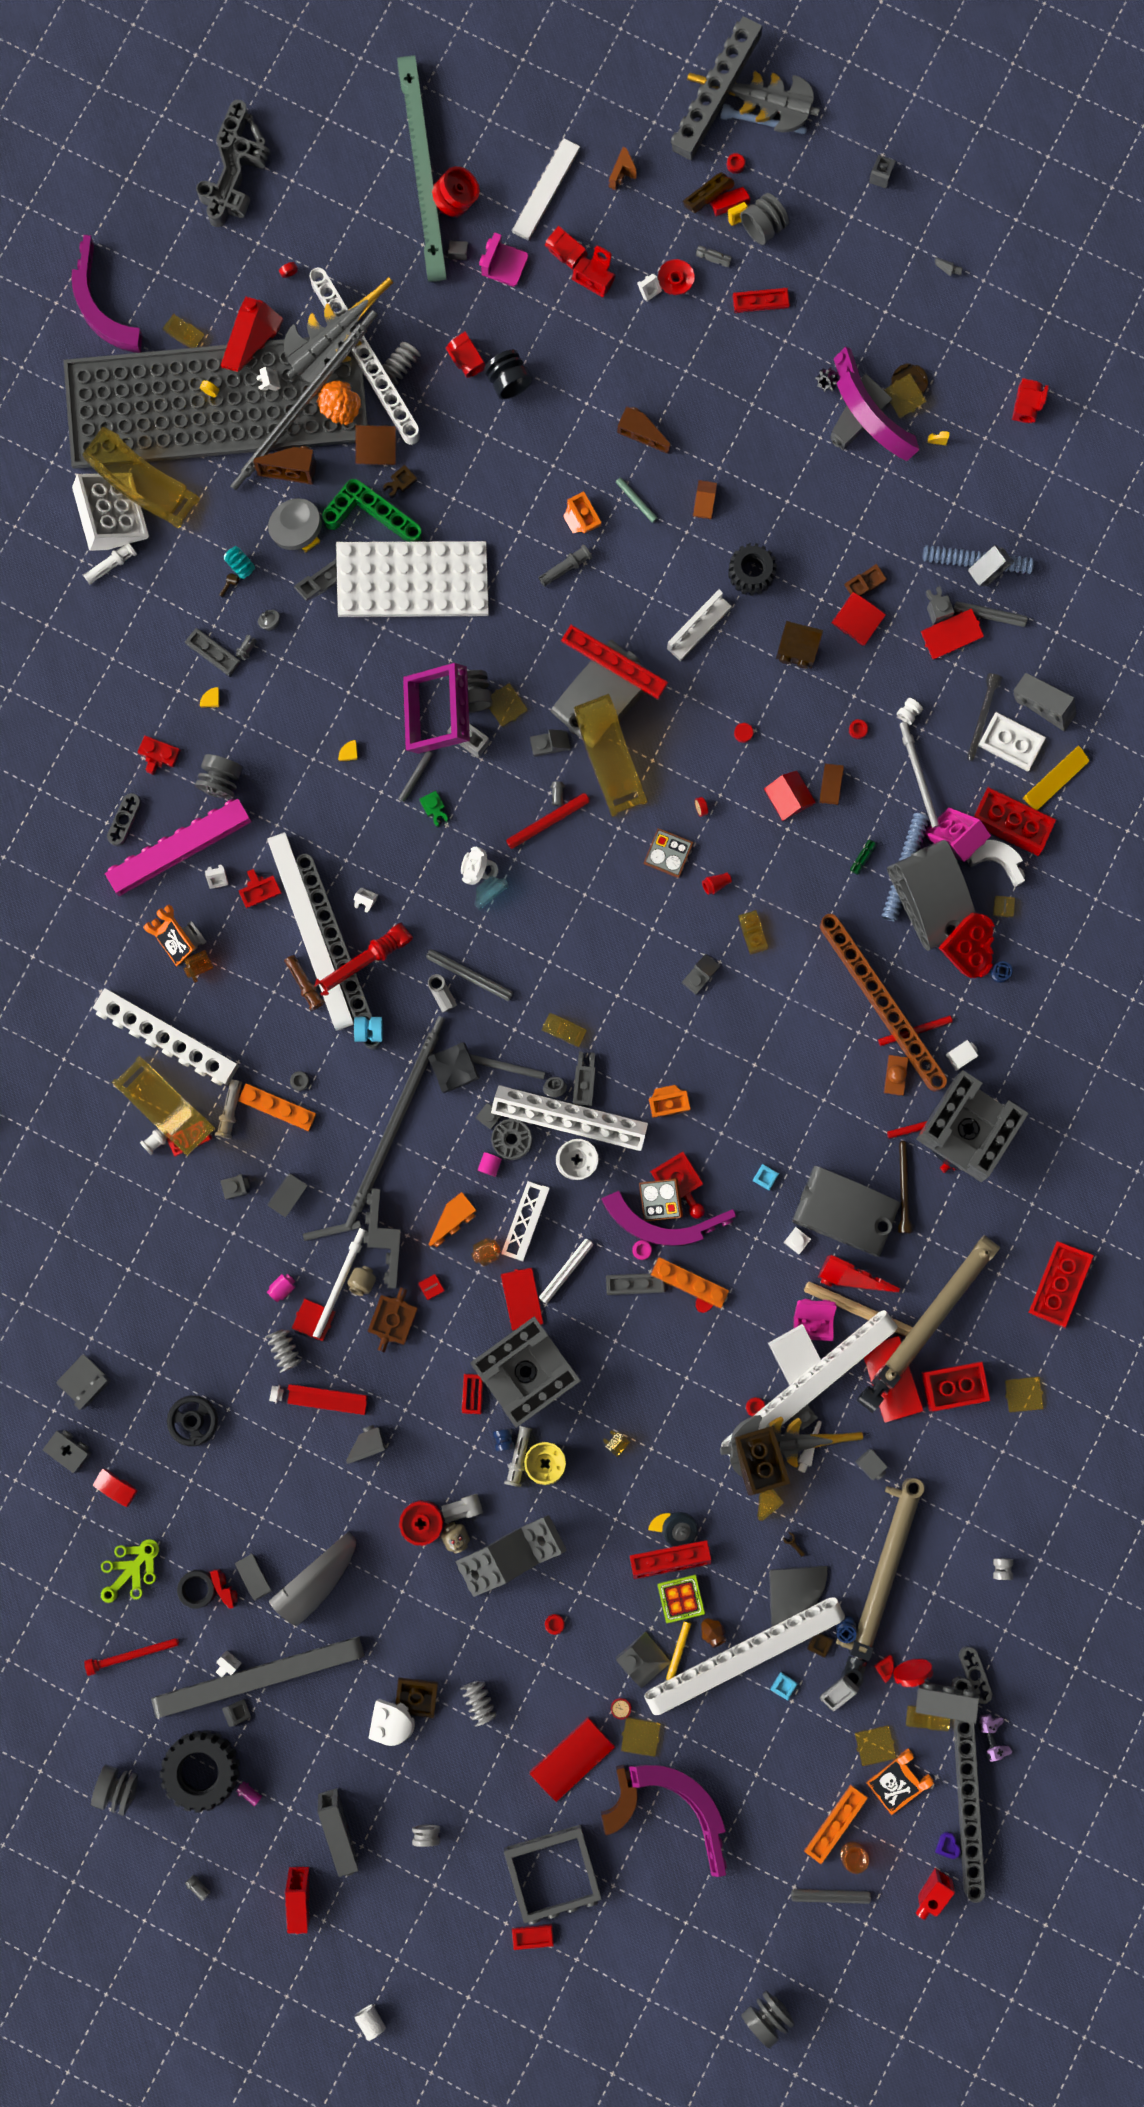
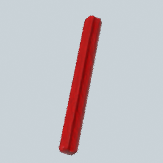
(548, 820)

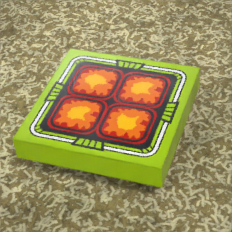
(680, 1598)

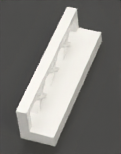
(698, 625)
(532, 1222)

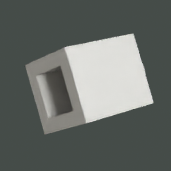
(962, 1054)

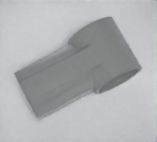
(442, 995)
(466, 1507)

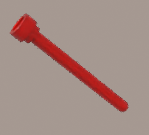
(93, 1666)

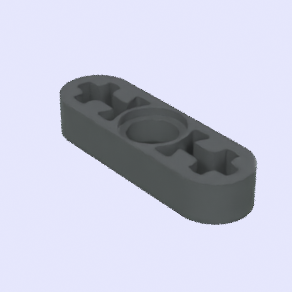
(113, 830)
(975, 1658)

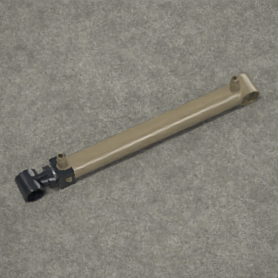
(891, 1372)
(883, 1578)

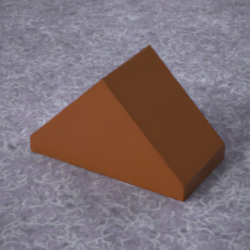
(704, 499)

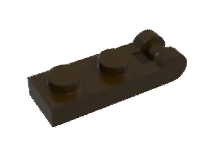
(708, 192)

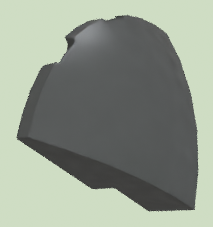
(794, 1590)

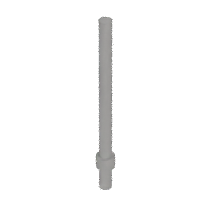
(908, 741)

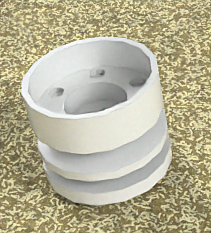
(585, 1152)

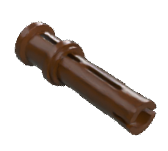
(307, 989)

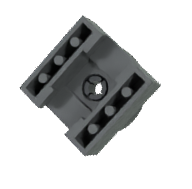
(989, 1124)
(501, 1372)

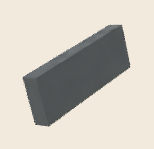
(212, 652)
(633, 1284)

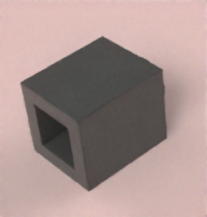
(871, 1465)

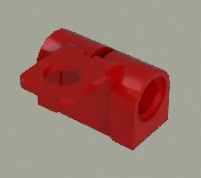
(565, 248)
(594, 273)
(465, 355)
(1029, 400)

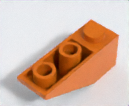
(454, 1214)

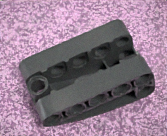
(596, 682)
(932, 892)
(845, 1211)

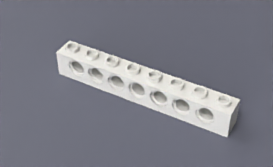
(108, 1000)
(569, 1118)

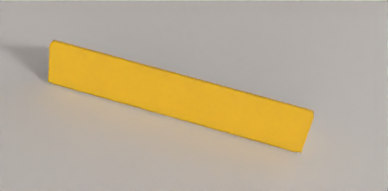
(1056, 778)

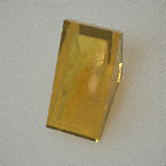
(768, 1503)

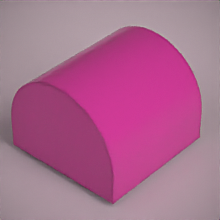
(489, 1164)

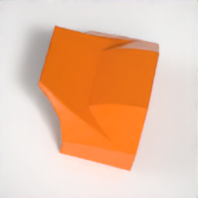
(581, 514)
(668, 1101)

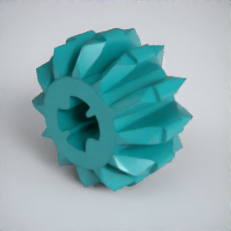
(239, 562)

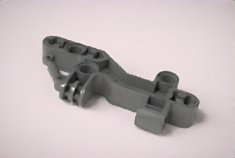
(225, 195)

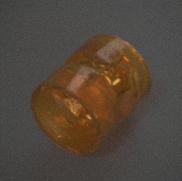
(854, 1857)

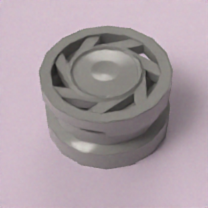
(189, 931)
(426, 1835)

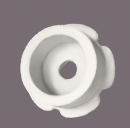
(276, 1394)

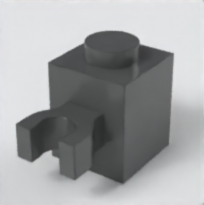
(939, 607)

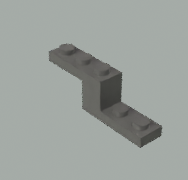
(382, 1238)

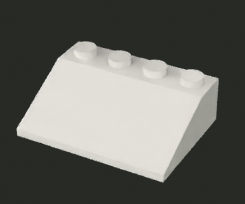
(107, 514)

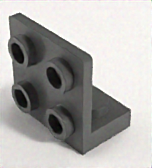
(83, 1382)

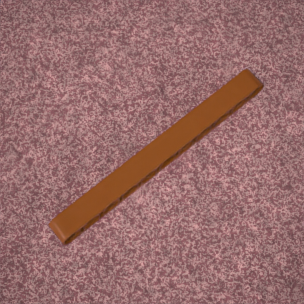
(883, 1012)

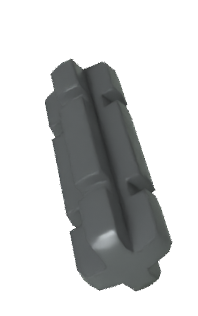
(713, 256)

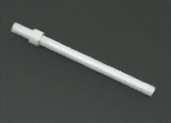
(355, 1248)

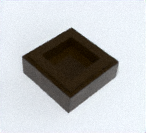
(820, 1644)

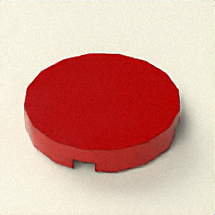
(913, 1672)

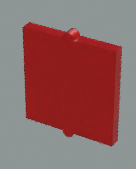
(308, 1319)

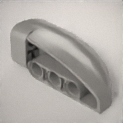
(314, 1583)

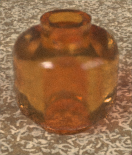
(486, 1251)

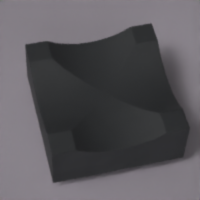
(453, 1067)

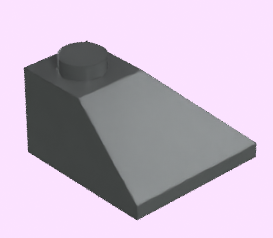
(367, 1444)
(642, 1660)

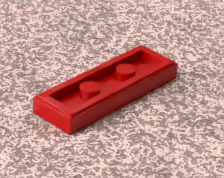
(761, 300)

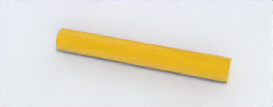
(678, 1650)

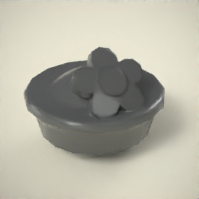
(269, 620)
(554, 1087)

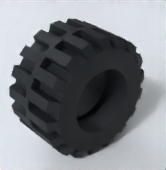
(752, 554)

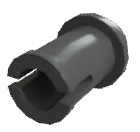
(245, 649)
(557, 793)
(197, 1887)

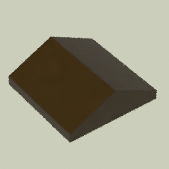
(417, 1696)

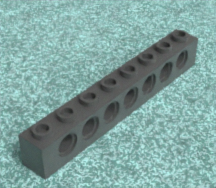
(744, 29)

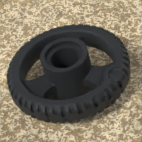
(175, 1416)

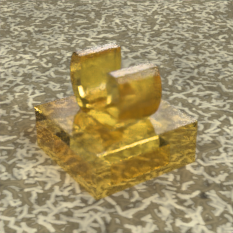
(616, 1444)

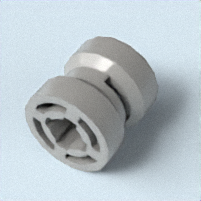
(1004, 1564)

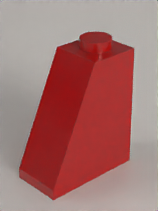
(297, 1900)

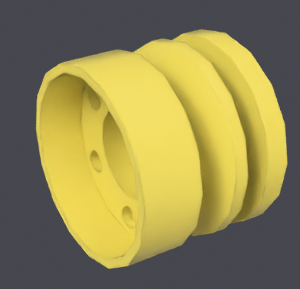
(533, 1463)

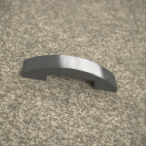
(318, 583)

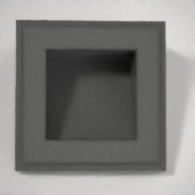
(457, 250)
(236, 1713)

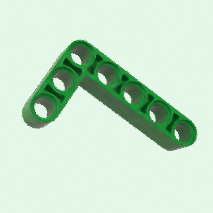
(373, 509)

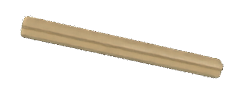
(851, 1306)

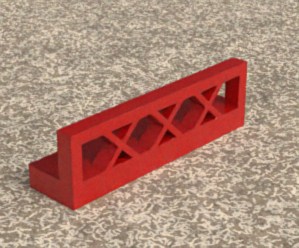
(327, 1399)
(670, 1559)

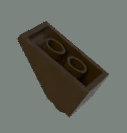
(799, 645)
(761, 1461)

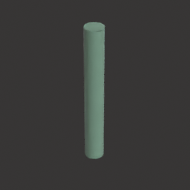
(638, 502)

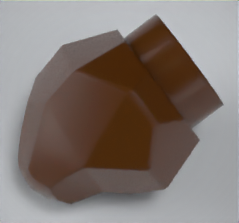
(713, 1632)

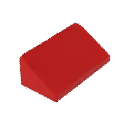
(729, 200)

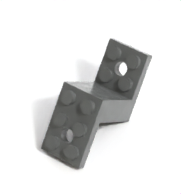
(510, 1556)

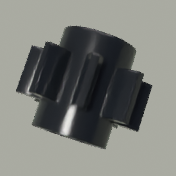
(827, 379)

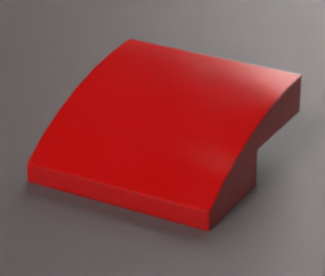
(858, 618)

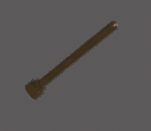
(905, 1225)

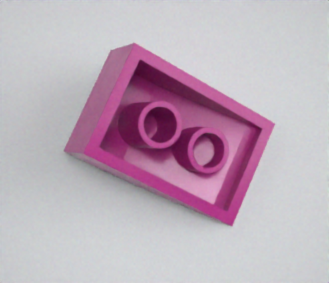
(961, 832)

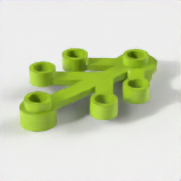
(132, 1568)

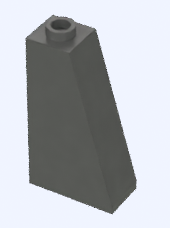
(847, 426)
(337, 1832)

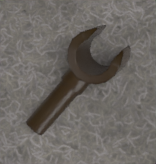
(231, 579)
(794, 1545)

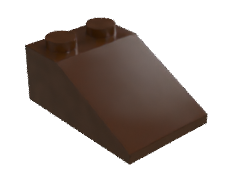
(289, 464)

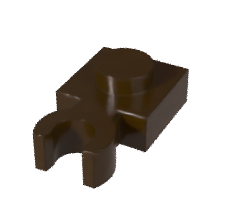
(401, 479)

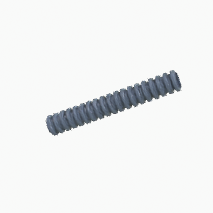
(970, 558)
(911, 846)

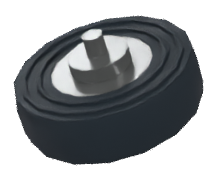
(679, 1529)

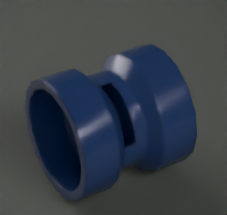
(1001, 975)
(503, 1435)
(847, 1630)

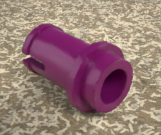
(248, 1793)

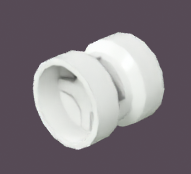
(909, 711)

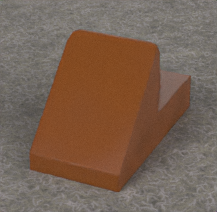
(623, 167)

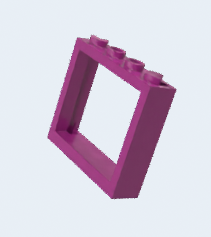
(458, 707)

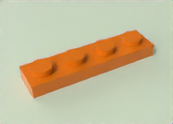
(277, 1107)
(689, 1282)
(835, 1824)

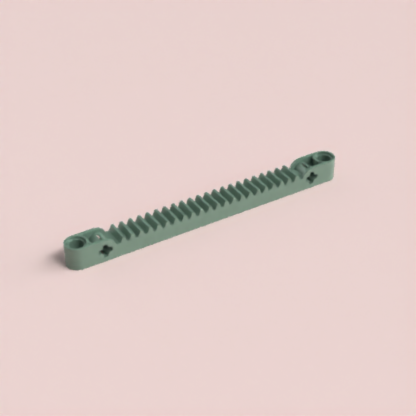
(411, 89)

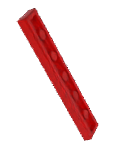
(614, 661)

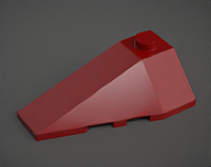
(251, 330)
(843, 1274)

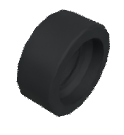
(182, 1594)

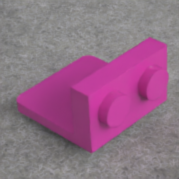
(502, 262)
(816, 1318)

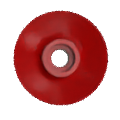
(676, 269)

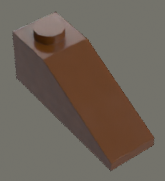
(639, 428)

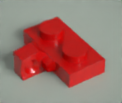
(157, 754)
(258, 889)

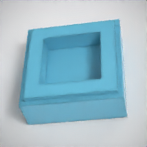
(765, 1177)
(784, 1686)

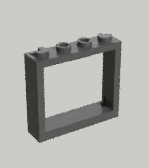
(546, 1841)

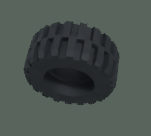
(180, 1790)

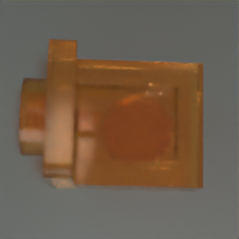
(197, 965)

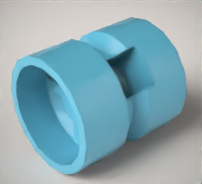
(375, 1028)

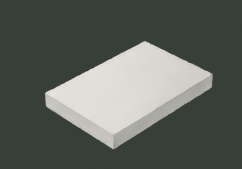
(1012, 741)
(794, 1353)

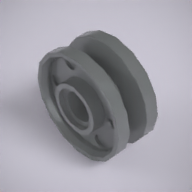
(507, 1128)

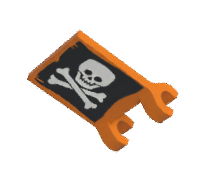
(171, 935)
(897, 1784)

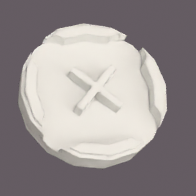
(474, 866)

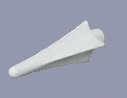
(807, 1455)

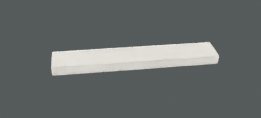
(546, 189)

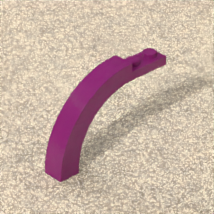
(112, 332)
(868, 413)
(666, 1237)
(698, 1800)

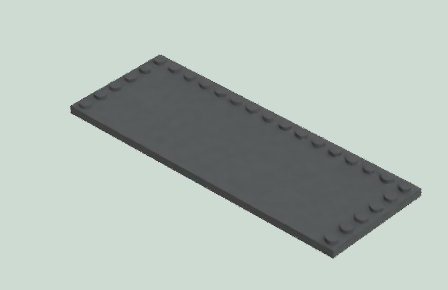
(165, 415)

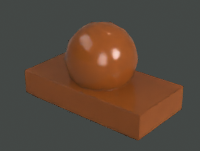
(895, 1075)

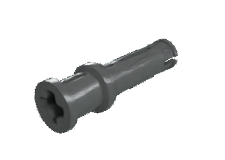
(572, 561)

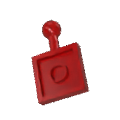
(688, 1180)

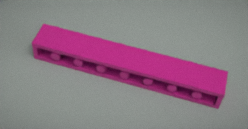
(177, 847)

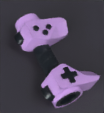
(989, 1726)

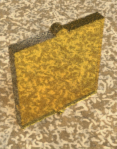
(905, 395)
(506, 705)
(1024, 1394)
(640, 1737)
(875, 1745)

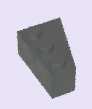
(1046, 701)
(947, 1702)

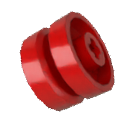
(455, 191)
(421, 1534)

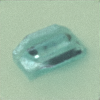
(489, 890)

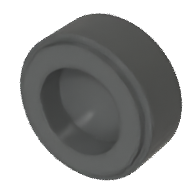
(299, 1081)

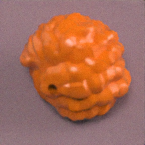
(338, 402)

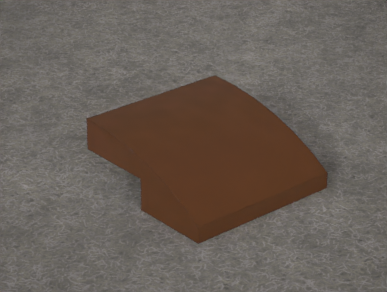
(375, 444)

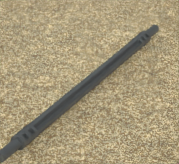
(306, 397)
(394, 1122)

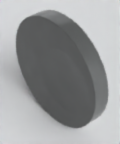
(294, 524)

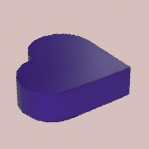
(947, 1846)

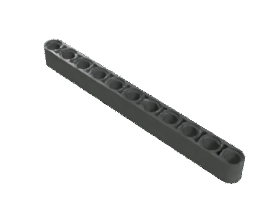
(337, 942)
(257, 1677)
(965, 1799)

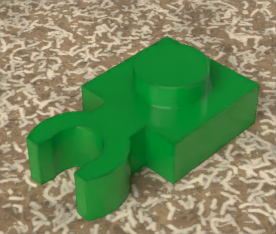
(433, 805)

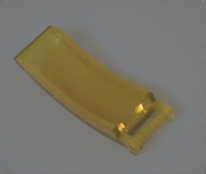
(138, 478)
(609, 753)
(164, 1107)

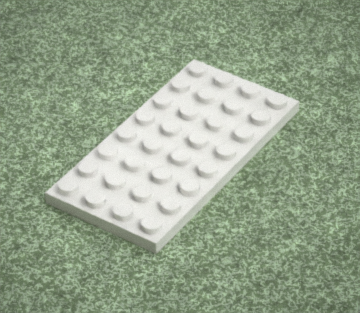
(412, 579)

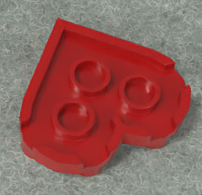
(970, 945)

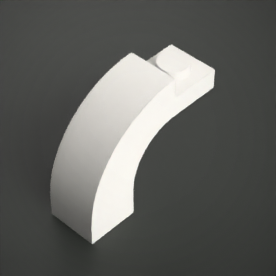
(1002, 854)

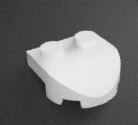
(391, 1723)

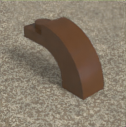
(621, 1812)

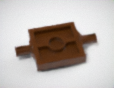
(392, 1319)

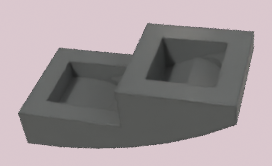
(253, 1577)

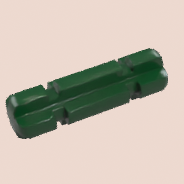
(863, 857)

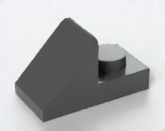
(881, 171)
(550, 743)
(700, 974)

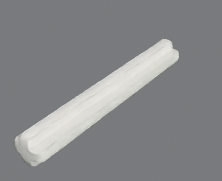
(566, 1270)

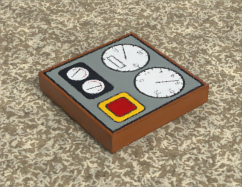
(668, 853)
(661, 1199)

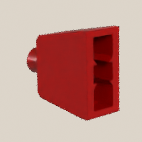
(935, 1894)

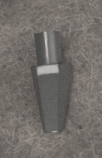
(948, 267)

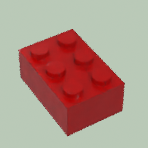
(955, 1386)

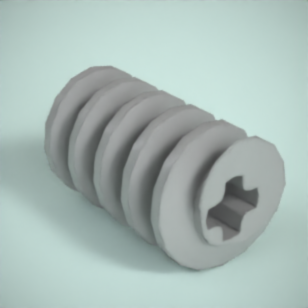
(399, 361)
(284, 1350)
(479, 1702)

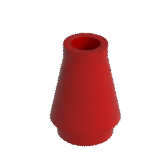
(715, 883)

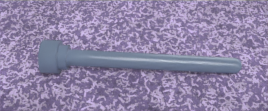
(728, 113)

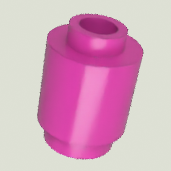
(281, 1287)

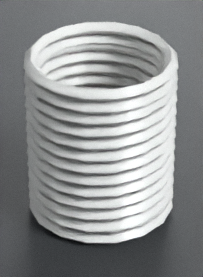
(370, 2022)

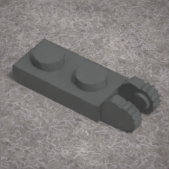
(584, 1081)

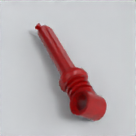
(377, 950)

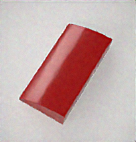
(1014, 821)
(1061, 1284)
(901, 1399)
(571, 1759)

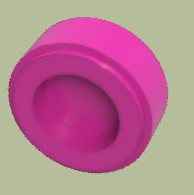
(642, 1250)

